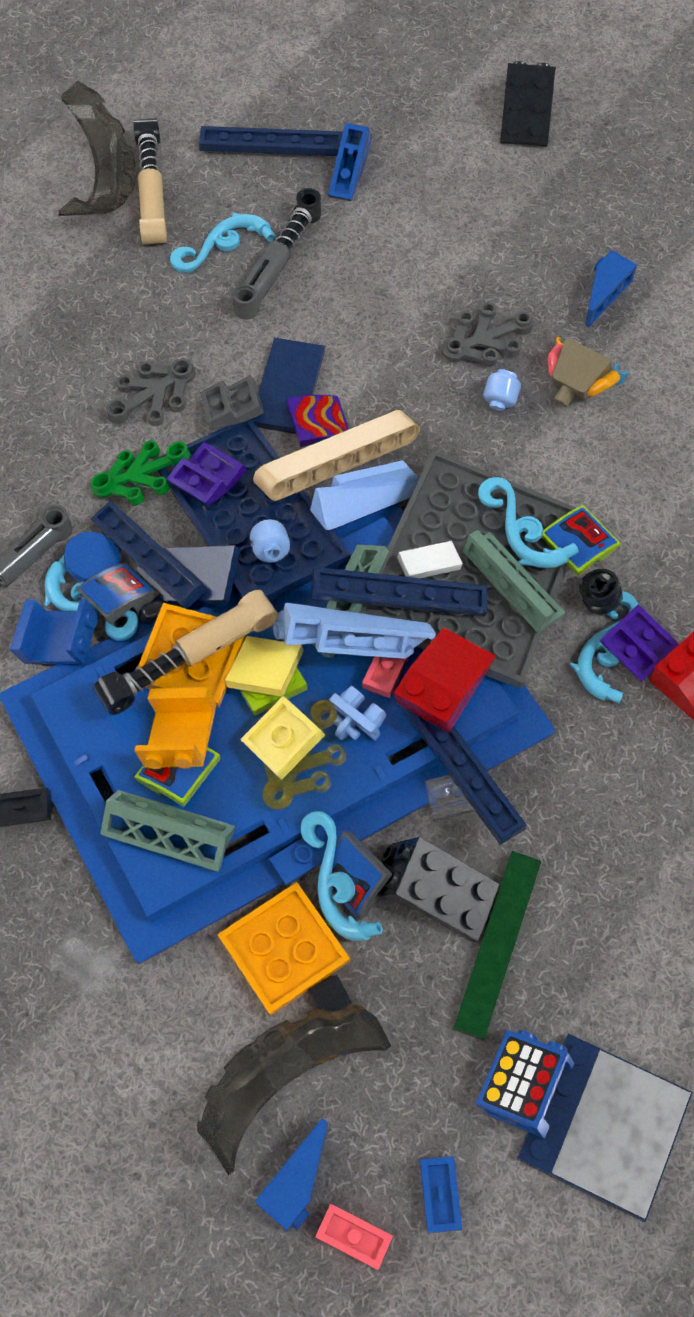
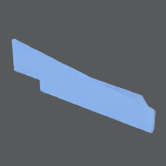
(362, 493)
(353, 632)

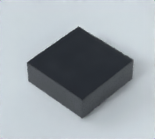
(330, 995)

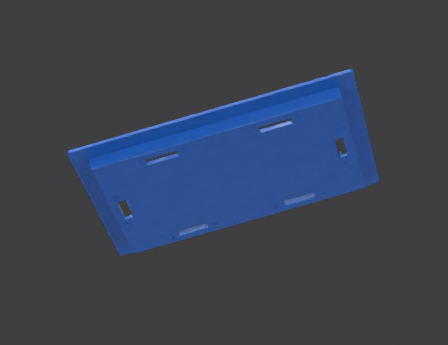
(169, 899)

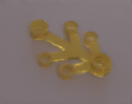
(292, 789)

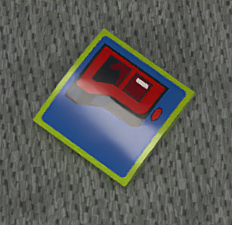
(586, 532)
(177, 782)

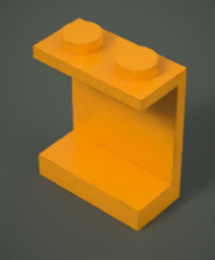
(179, 728)

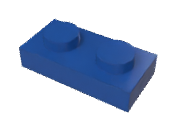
(440, 1195)

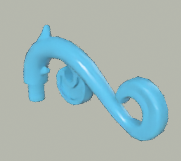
(228, 243)
(529, 524)
(53, 594)
(592, 683)
(345, 887)

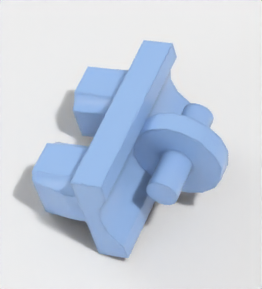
(367, 722)

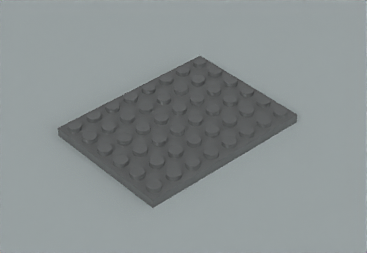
(449, 509)

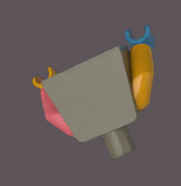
(580, 371)

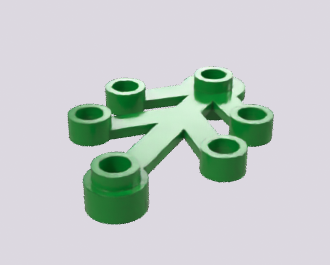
(109, 483)

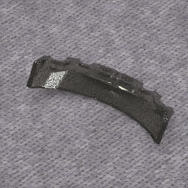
(111, 154)
(272, 1063)

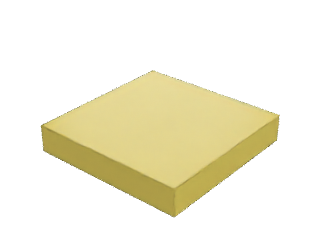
(264, 666)
(282, 737)

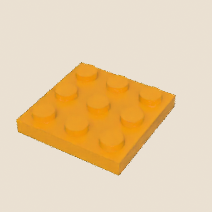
(211, 672)
(283, 948)

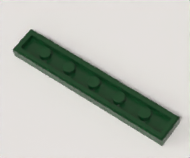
(497, 946)

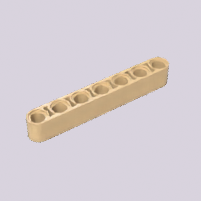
(335, 455)

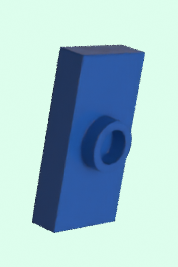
(298, 858)

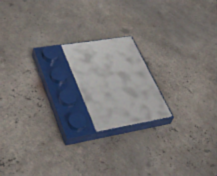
(609, 1129)

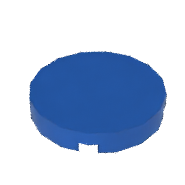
(89, 555)

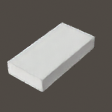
(430, 560)

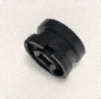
(605, 600)

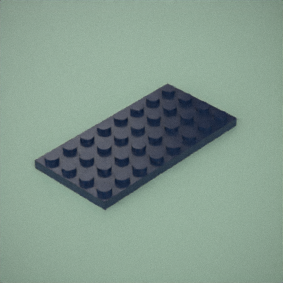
(245, 504)

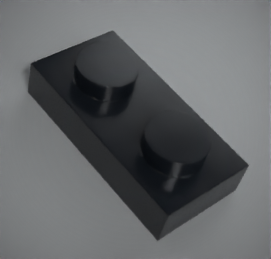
(25, 807)

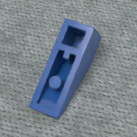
(350, 161)
(611, 278)
(292, 1187)

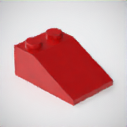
(676, 675)
(443, 679)

